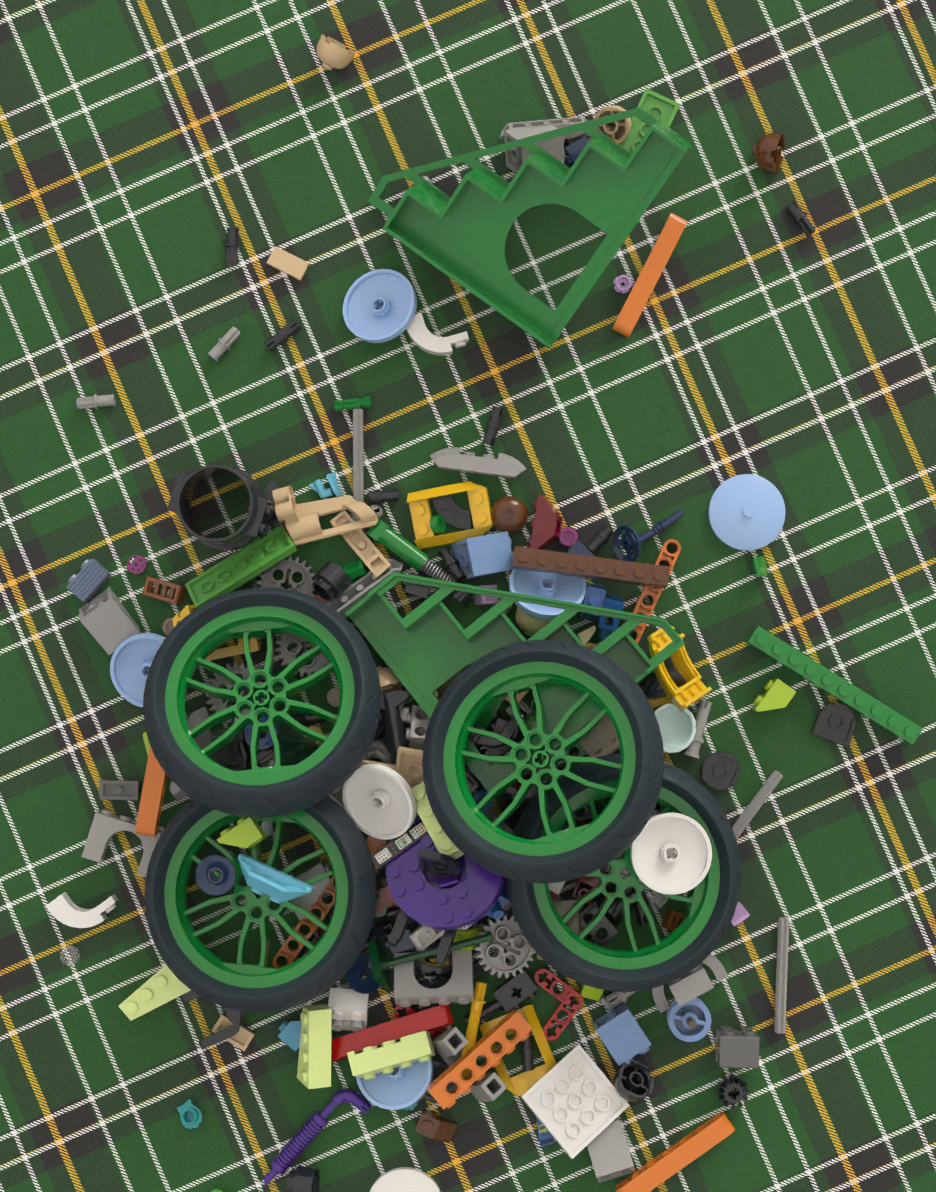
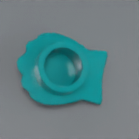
(189, 1115)

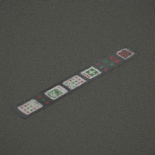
(399, 844)

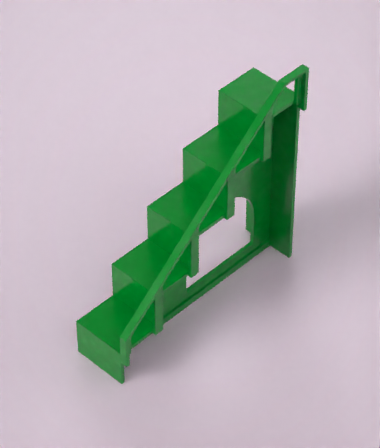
(470, 229)
(433, 647)

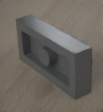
(119, 789)

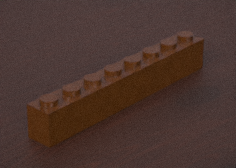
(590, 567)

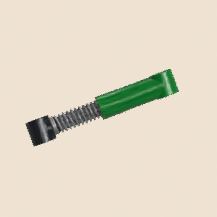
(414, 557)

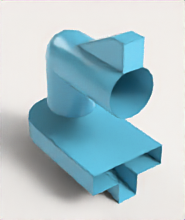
(326, 493)

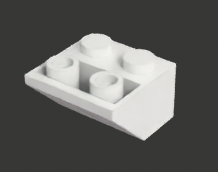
(348, 1009)

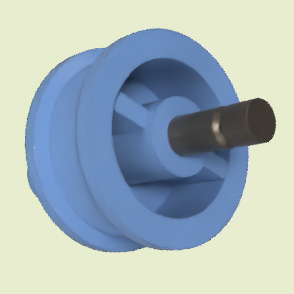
(689, 1021)

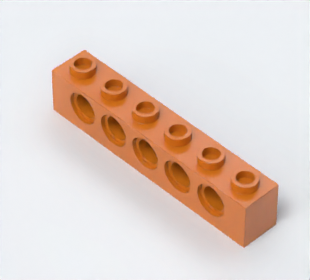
(468, 1059)

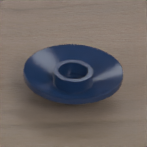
(208, 881)
(363, 986)

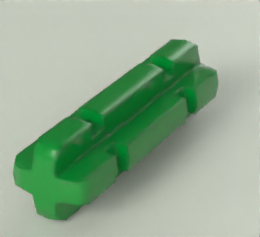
(354, 403)

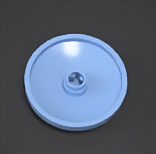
(379, 305)
(746, 512)
(546, 586)
(132, 663)
(399, 1088)

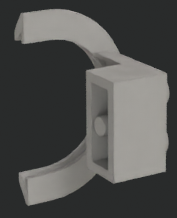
(691, 984)

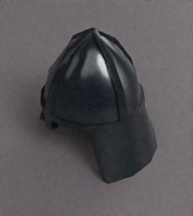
(652, 687)

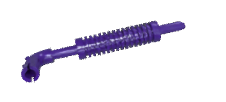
(310, 1131)

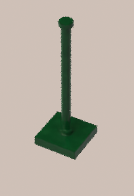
(381, 965)

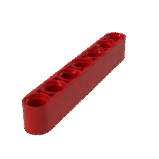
(425, 1020)

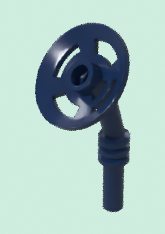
(634, 542)

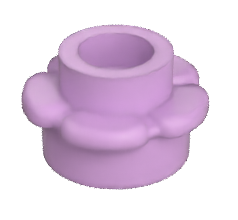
(622, 279)

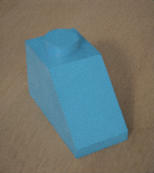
(291, 1032)

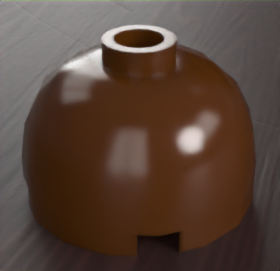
(768, 152)
(509, 514)

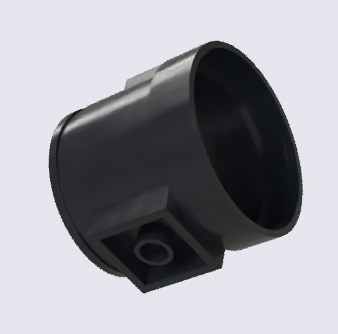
(254, 526)

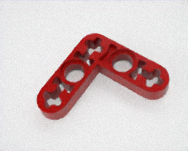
(563, 997)

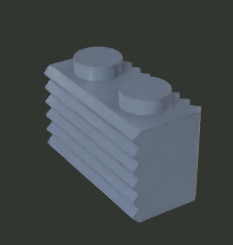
(88, 580)

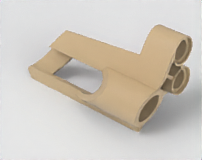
(303, 519)

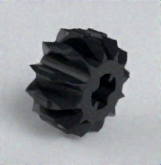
(737, 1096)

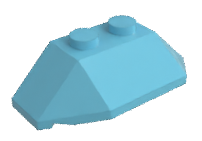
(272, 881)

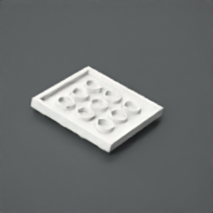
(574, 1101)

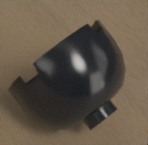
(633, 1081)

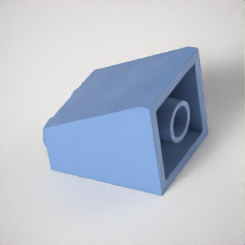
(484, 554)
(622, 1034)

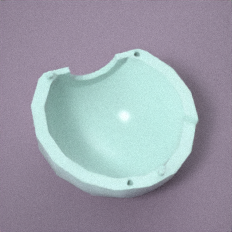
(676, 727)

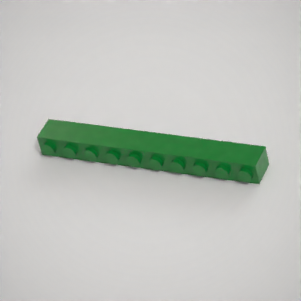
(833, 685)

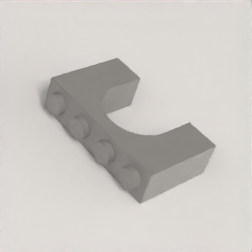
(103, 829)
(458, 989)
(449, 1046)

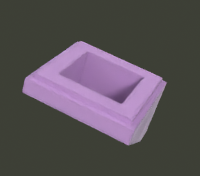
(484, 600)
(739, 915)

